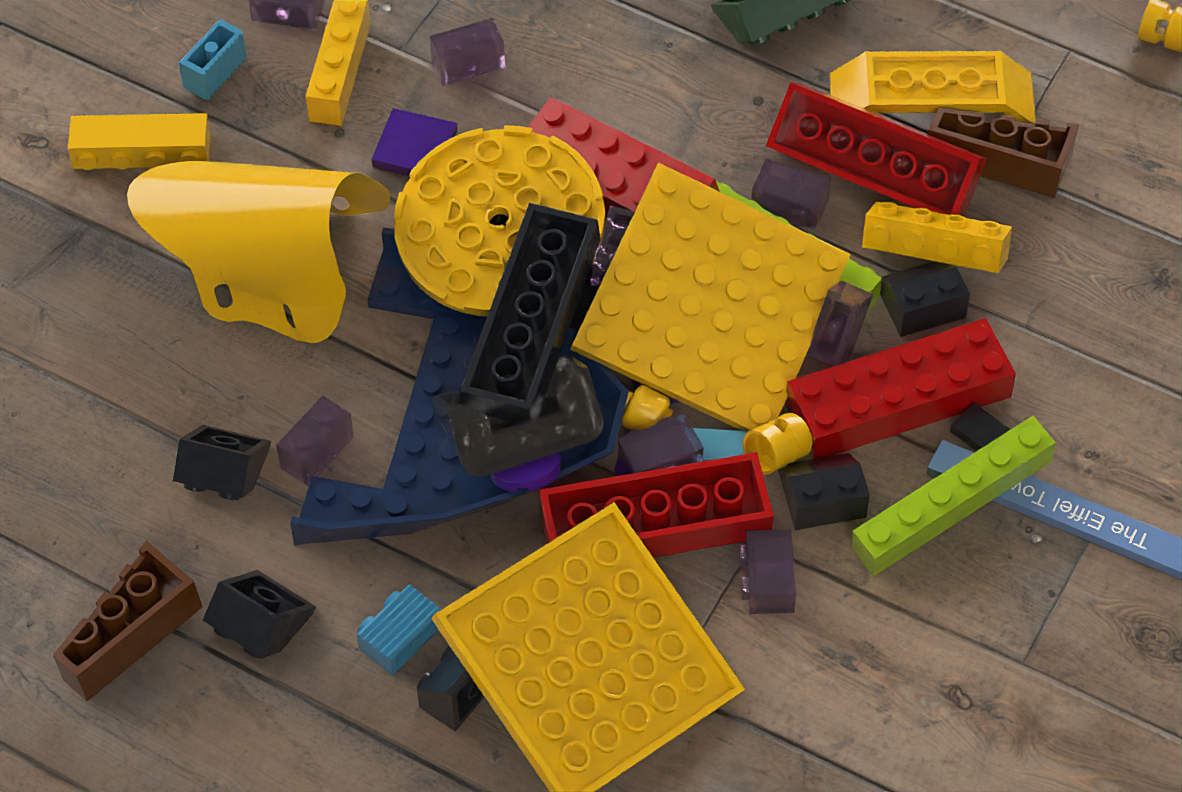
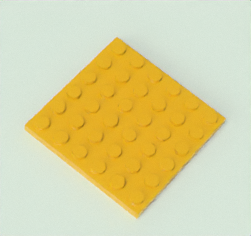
(710, 301)
(588, 654)

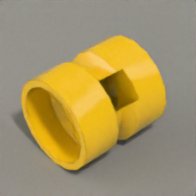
(1151, 21)
(779, 442)

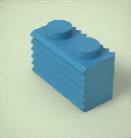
(213, 59)
(398, 629)

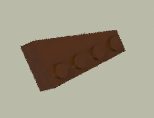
(1017, 152)
(128, 622)

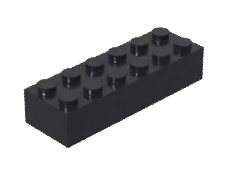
(530, 314)

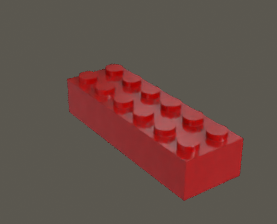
(875, 151)
(617, 159)
(901, 388)
(671, 506)

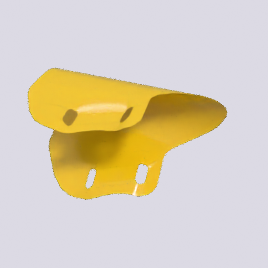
(258, 234)

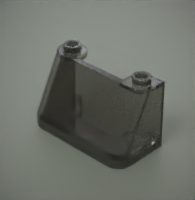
(490, 444)

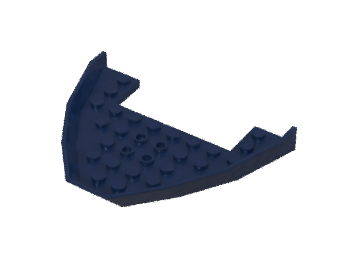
(425, 475)

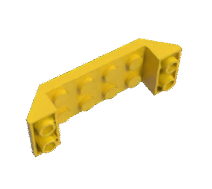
(936, 80)

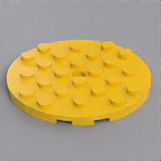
(466, 182)

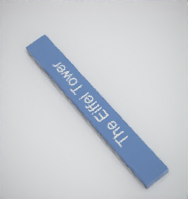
(1079, 517)

